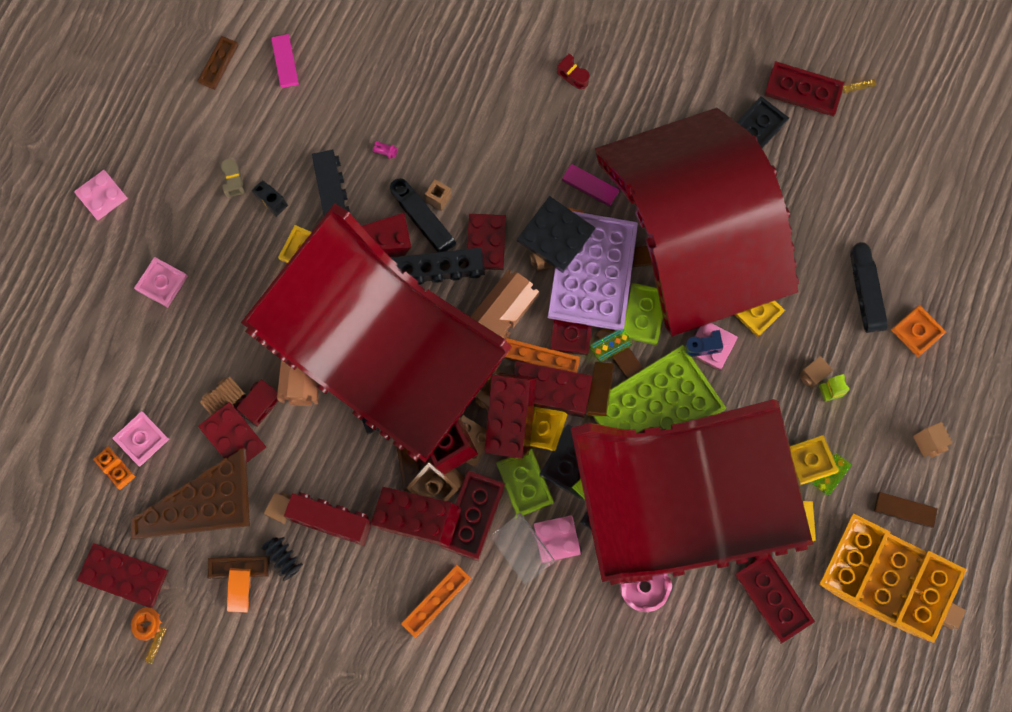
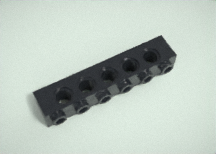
(437, 260)

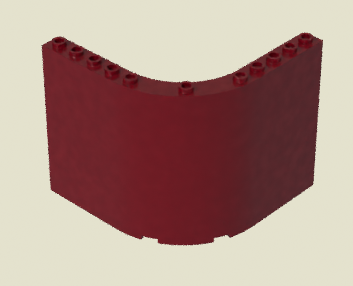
(709, 217)
(375, 336)
(691, 493)

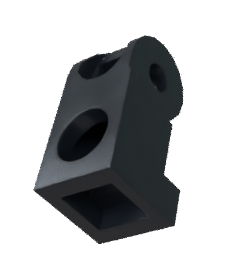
(270, 197)

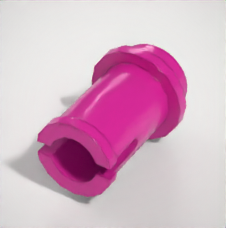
(384, 149)

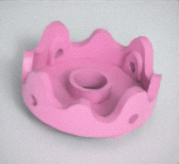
(649, 601)

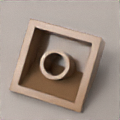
(434, 484)

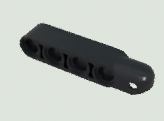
(422, 215)
(868, 288)

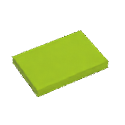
(643, 314)
(523, 484)

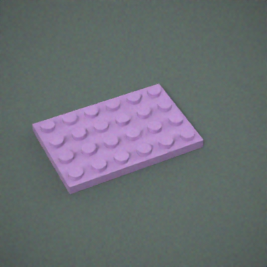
(598, 278)

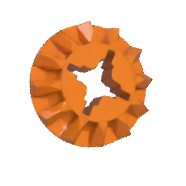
(141, 617)

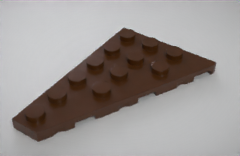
(207, 503)

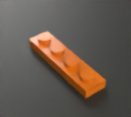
(541, 356)
(436, 601)

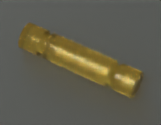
(858, 86)
(155, 645)

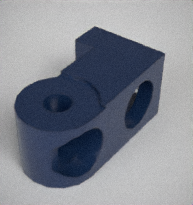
(704, 346)

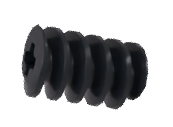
(281, 557)

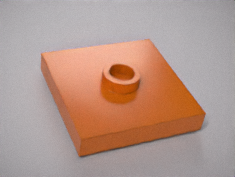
(918, 330)

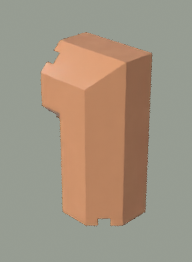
(506, 304)
(296, 387)

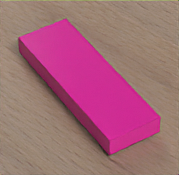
(285, 61)
(590, 185)

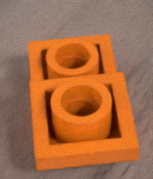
(114, 467)
(238, 590)

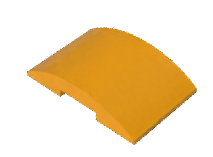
(892, 579)

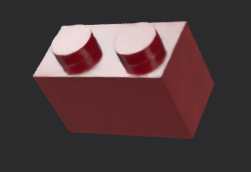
(258, 402)

